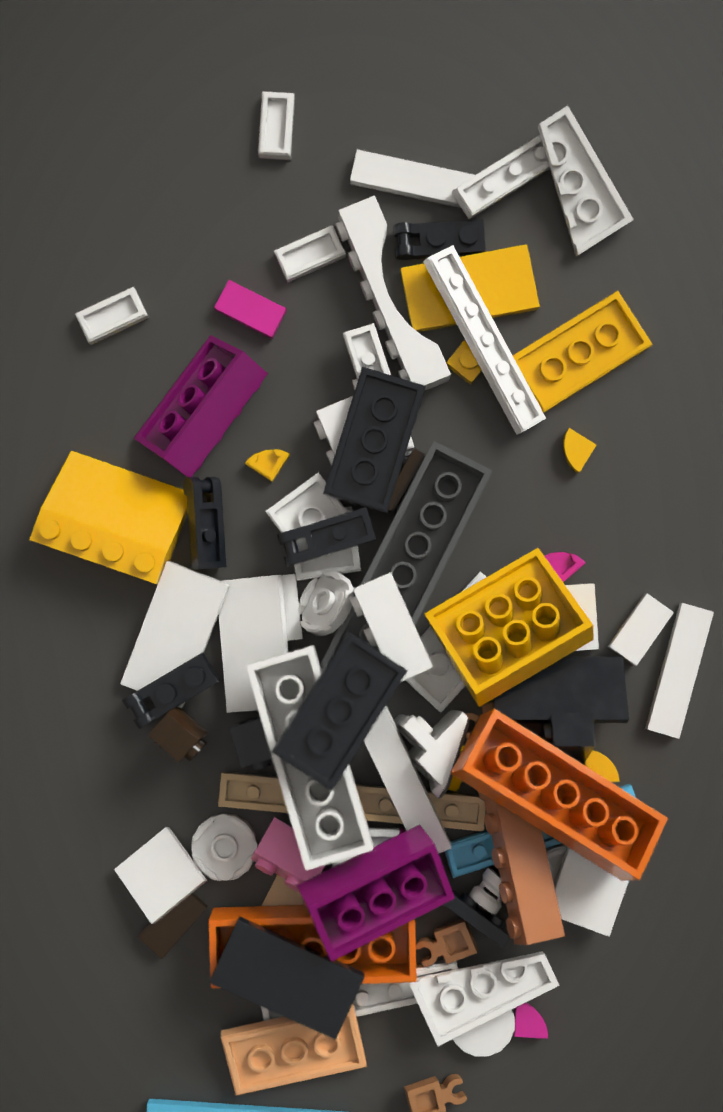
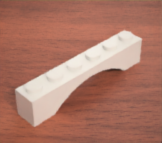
(366, 232)

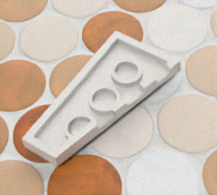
(582, 184)
(476, 994)

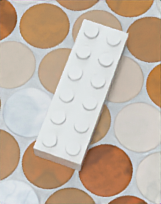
(324, 821)

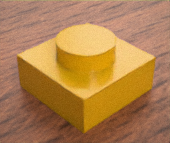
(464, 363)

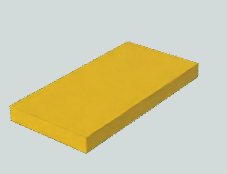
(500, 276)
(581, 351)

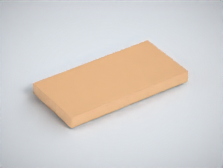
(288, 1052)

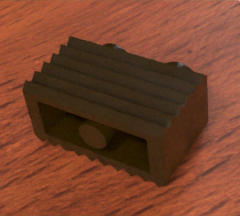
(179, 735)

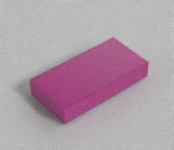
(250, 309)

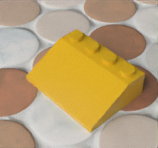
(112, 517)
(510, 626)

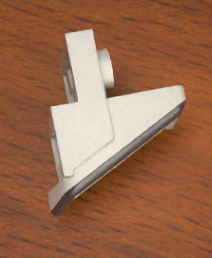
(435, 748)

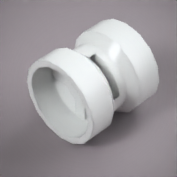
(483, 897)

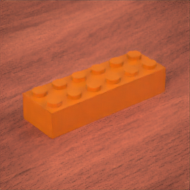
(559, 796)
(383, 960)

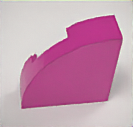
(564, 563)
(529, 1022)

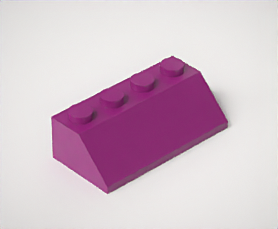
(201, 405)
(376, 892)

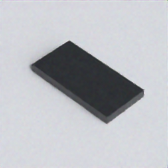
(374, 440)
(570, 687)
(339, 711)
(287, 978)

